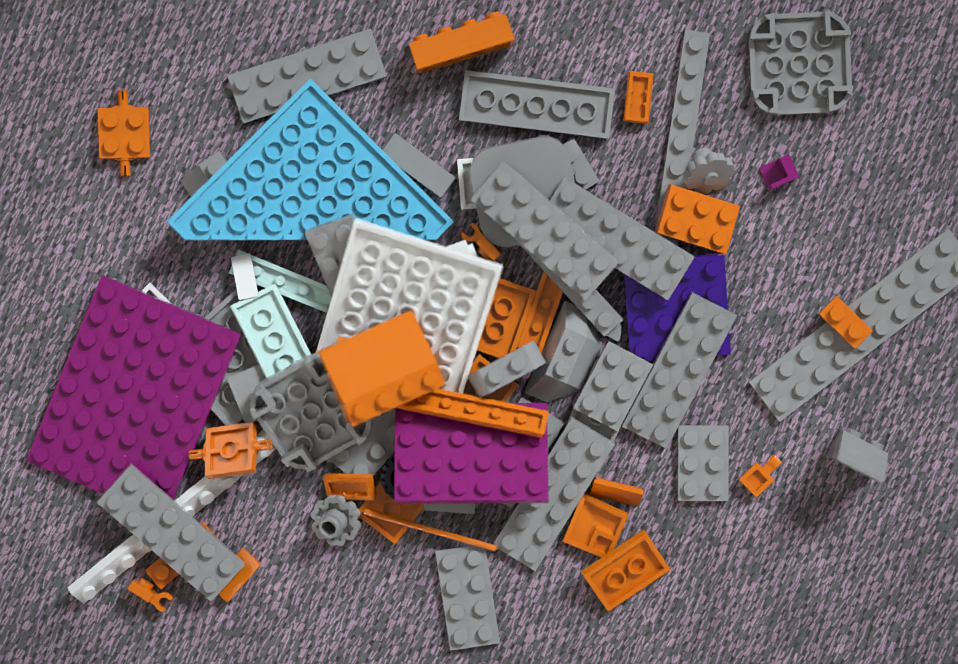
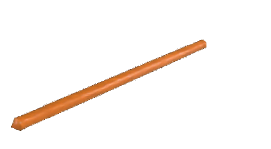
(430, 529)

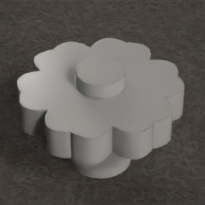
(708, 171)
(336, 520)

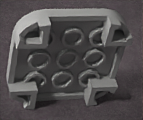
(800, 63)
(538, 160)
(304, 415)

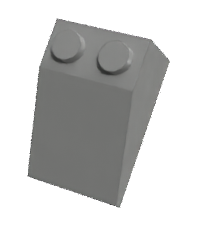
(859, 455)

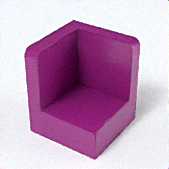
(779, 172)

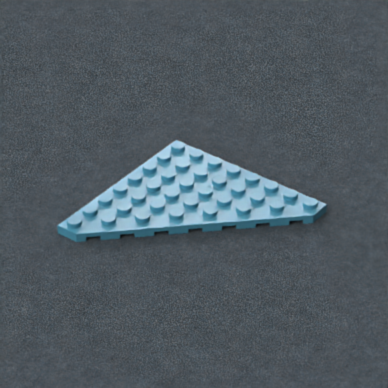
(304, 172)

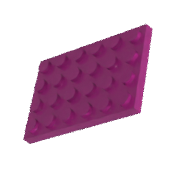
(467, 462)

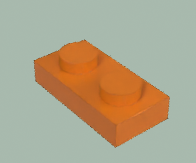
(845, 322)

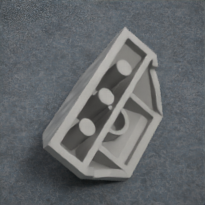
(568, 356)

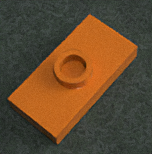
(638, 97)
(350, 486)

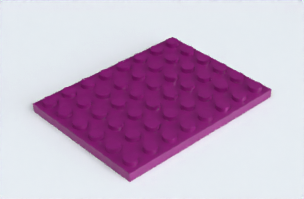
(133, 390)

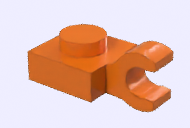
(486, 248)
(758, 478)
(144, 590)

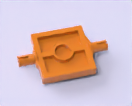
(123, 133)
(230, 450)

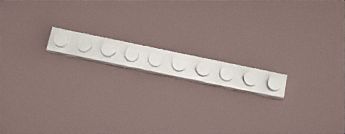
(133, 549)

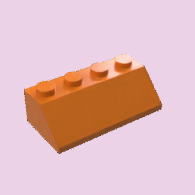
(461, 43)

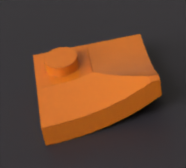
(595, 526)

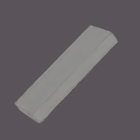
(419, 165)

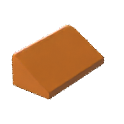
(616, 491)
(242, 576)

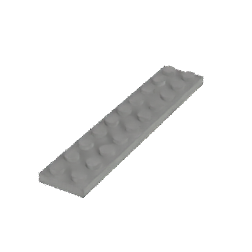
(883, 308)

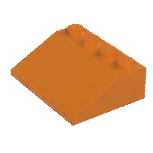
(381, 368)

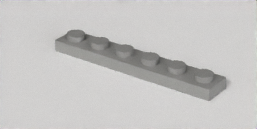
(595, 308)

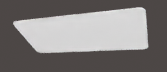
(244, 276)

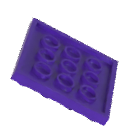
(652, 316)

